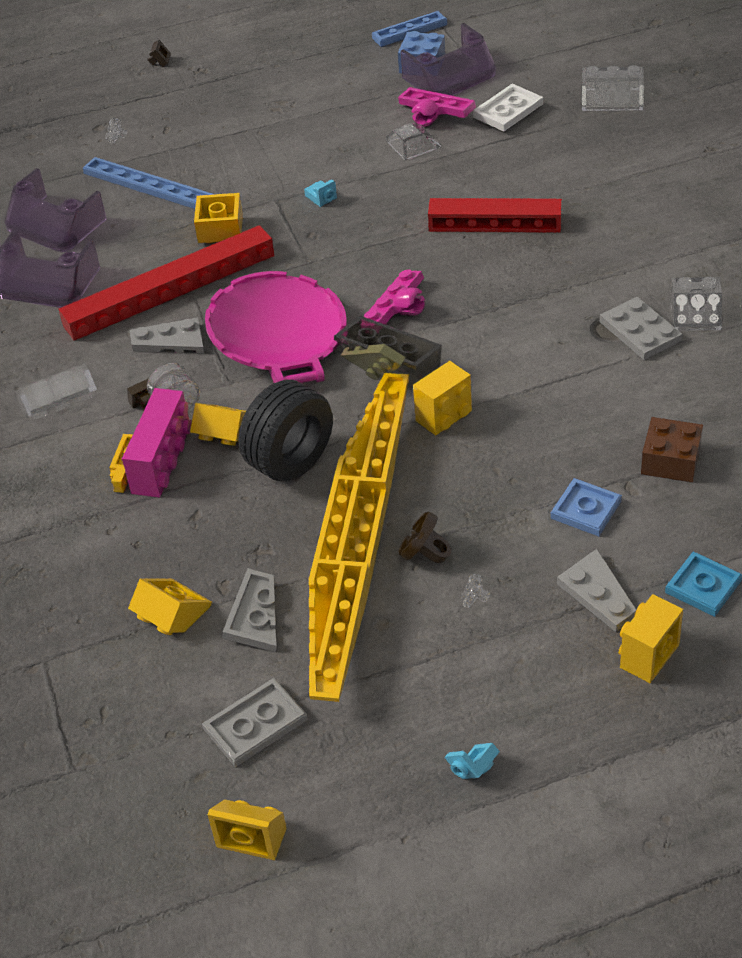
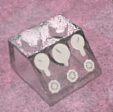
(696, 303)

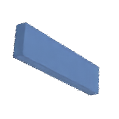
(398, 32)

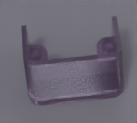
(454, 70)
(47, 223)
(44, 280)

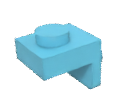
(474, 763)

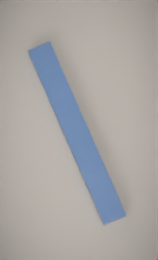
(143, 182)

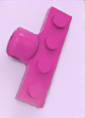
(429, 105)
(399, 297)

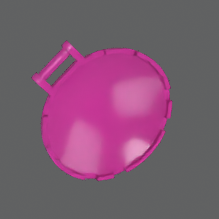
(276, 323)

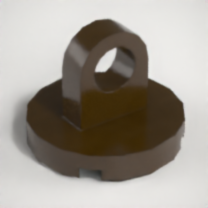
(424, 539)

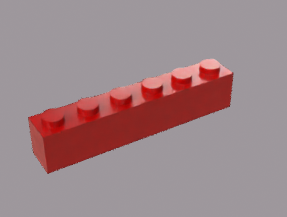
(494, 215)

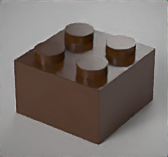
(671, 449)

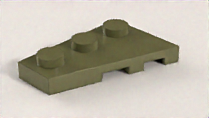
(374, 360)

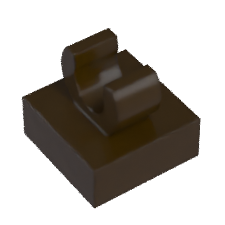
(159, 54)
(138, 394)

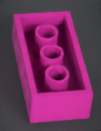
(157, 442)

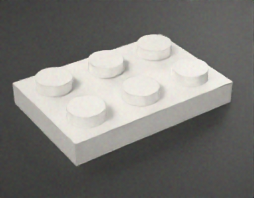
(508, 107)

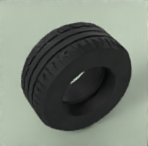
(285, 430)

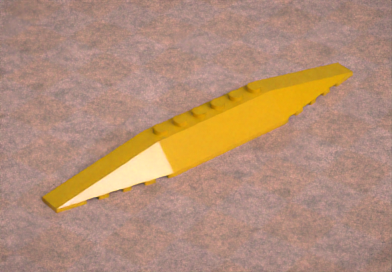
(351, 538)

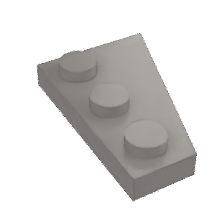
(174, 335)
(598, 590)
(253, 612)

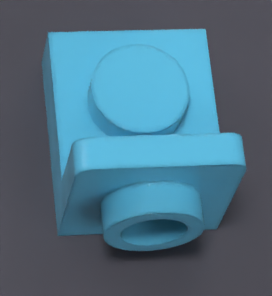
(321, 192)

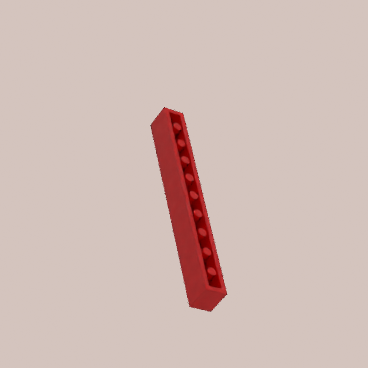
(166, 282)

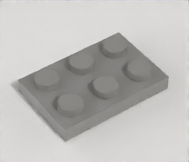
(640, 328)

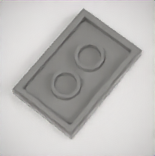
(254, 722)

